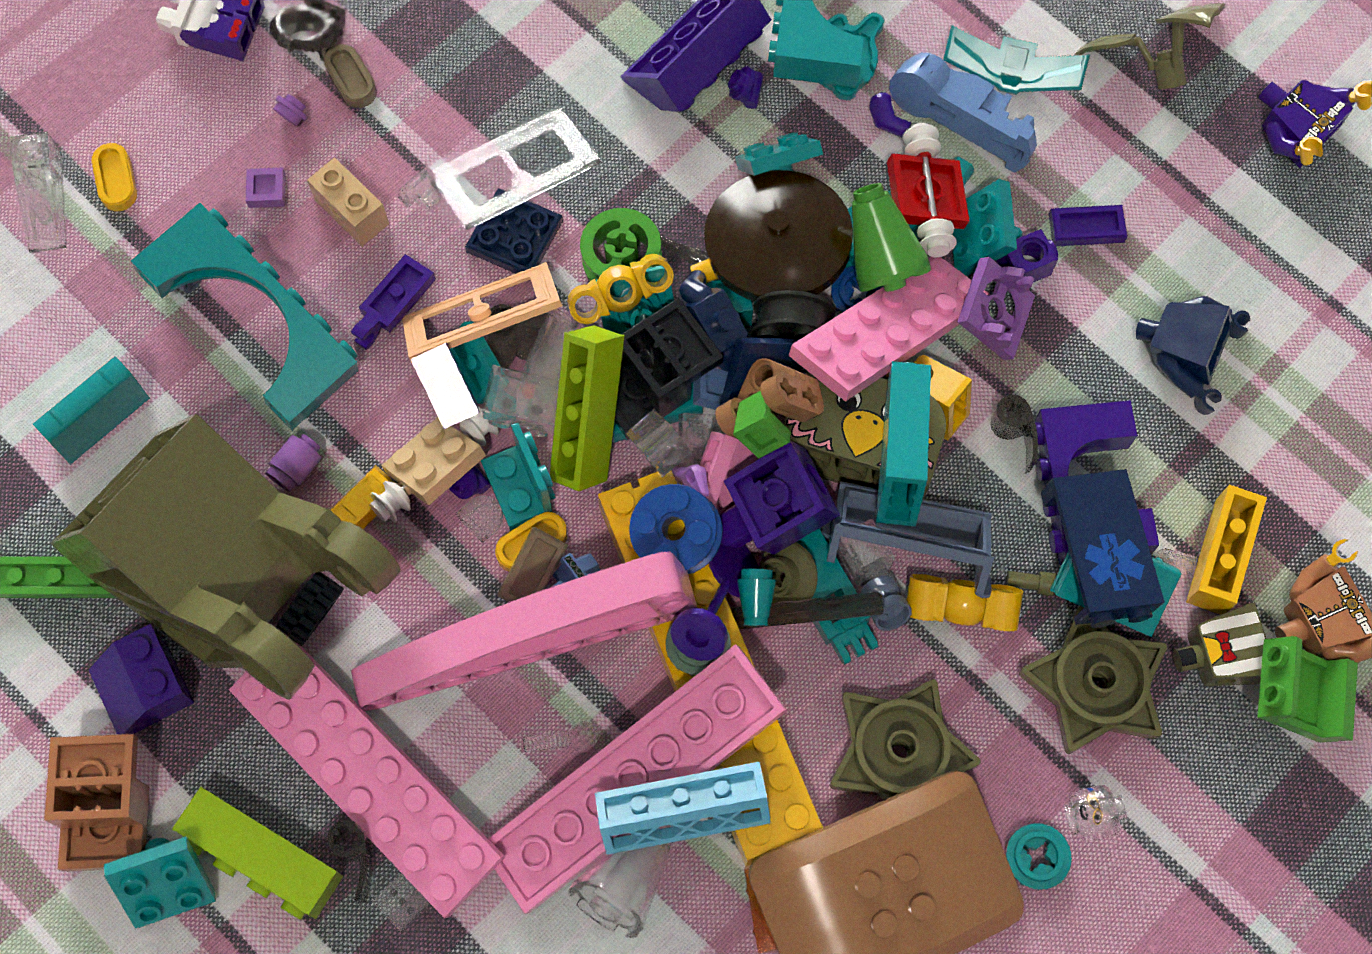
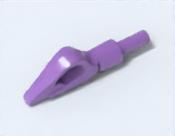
(692, 476)

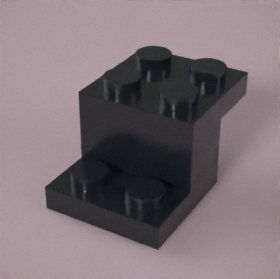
(660, 364)

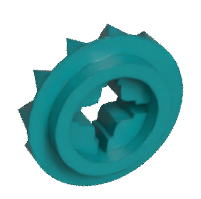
(1056, 853)

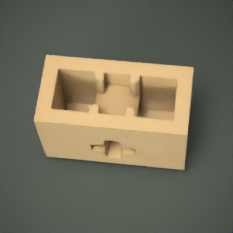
(348, 201)

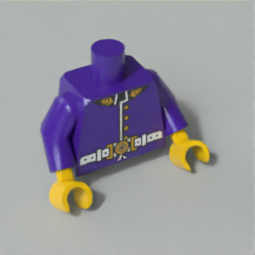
(1309, 116)

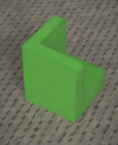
(759, 427)

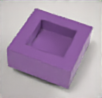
(265, 187)

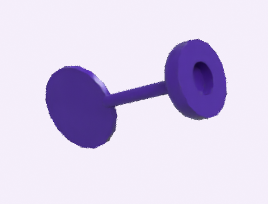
(700, 631)

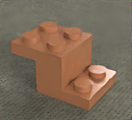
(95, 800)

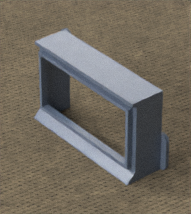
(934, 521)

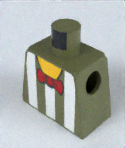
(1225, 648)

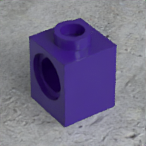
(1037, 246)

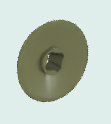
(799, 572)

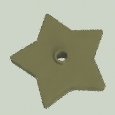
(1082, 707)
(908, 721)

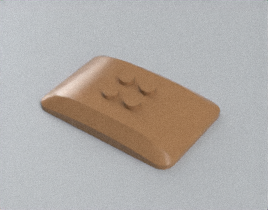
(892, 878)

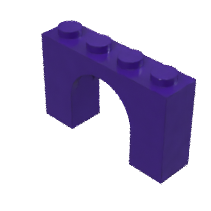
(1077, 431)

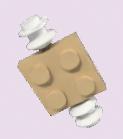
(431, 464)

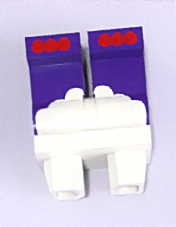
(213, 24)

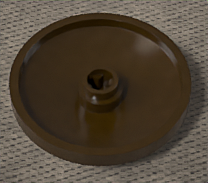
(778, 234)

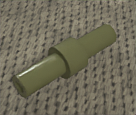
(1040, 582)

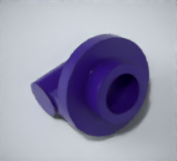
(746, 86)
(470, 484)

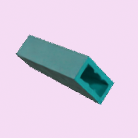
(904, 444)

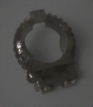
(311, 16)

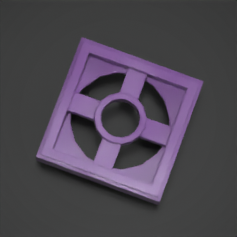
(975, 311)

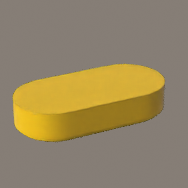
(114, 177)
(511, 543)

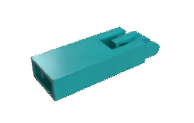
(834, 580)

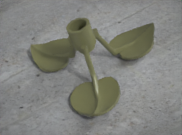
(1169, 62)

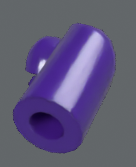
(884, 116)

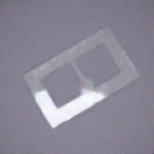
(523, 183)

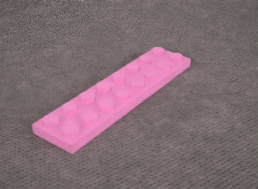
(677, 738)
(376, 786)

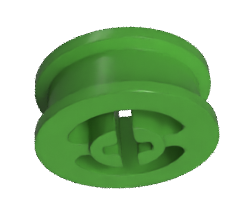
(621, 231)

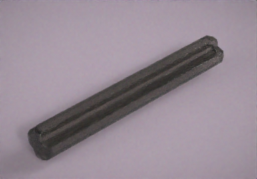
(819, 609)

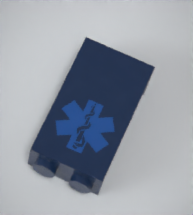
(1106, 547)

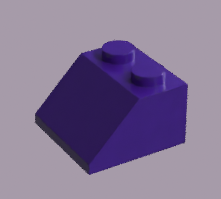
(139, 681)

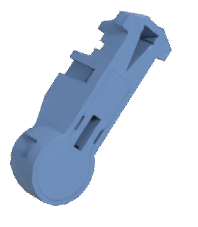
(964, 105)

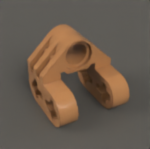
(782, 389)

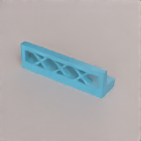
(682, 804)

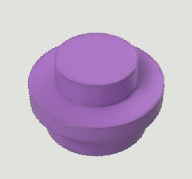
(290, 109)

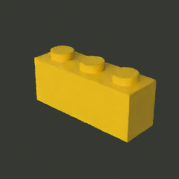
(1226, 550)

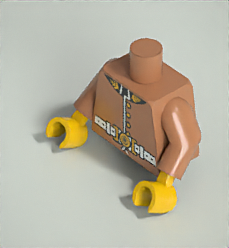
(1329, 611)

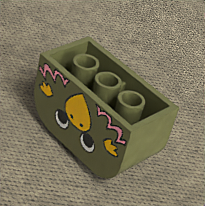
(849, 435)

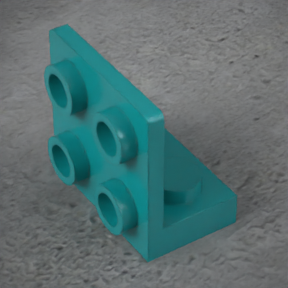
(518, 481)

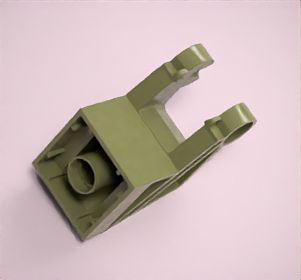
(216, 552)

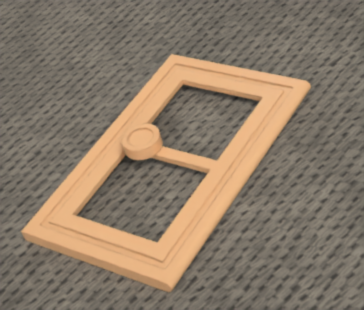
(483, 325)

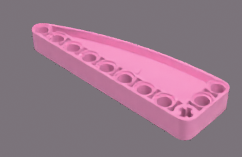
(530, 630)

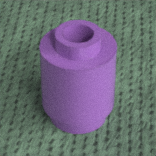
(294, 462)

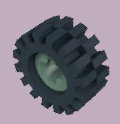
(309, 608)

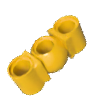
(638, 287)
(956, 601)

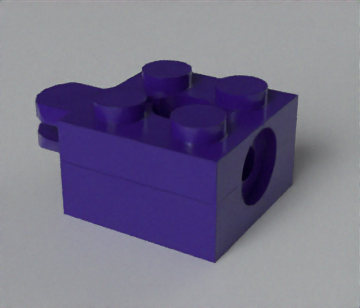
(766, 492)

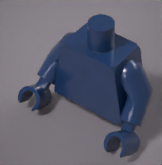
(1190, 343)

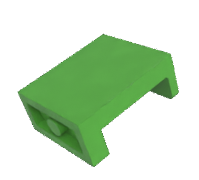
(1307, 691)

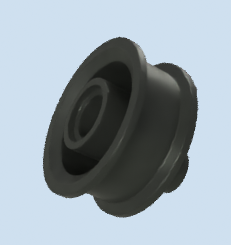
(790, 314)

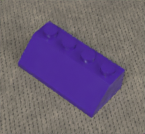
(695, 51)

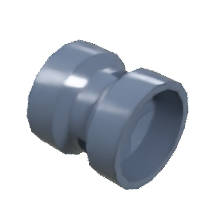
(896, 607)

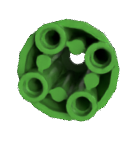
(883, 242)

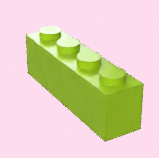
(586, 407)
(257, 853)

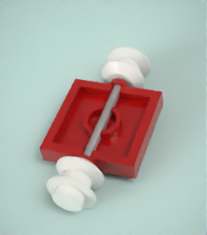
(928, 190)

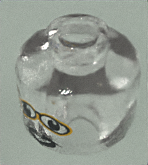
(1095, 813)

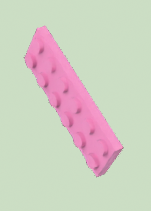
(883, 328)

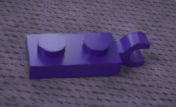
(392, 299)

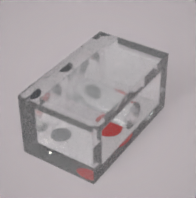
(521, 398)

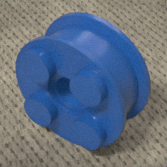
(671, 503)

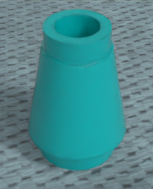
(756, 595)

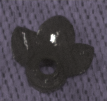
(515, 339)

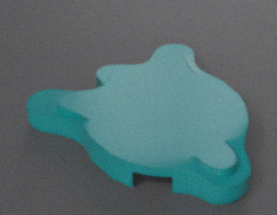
(868, 28)

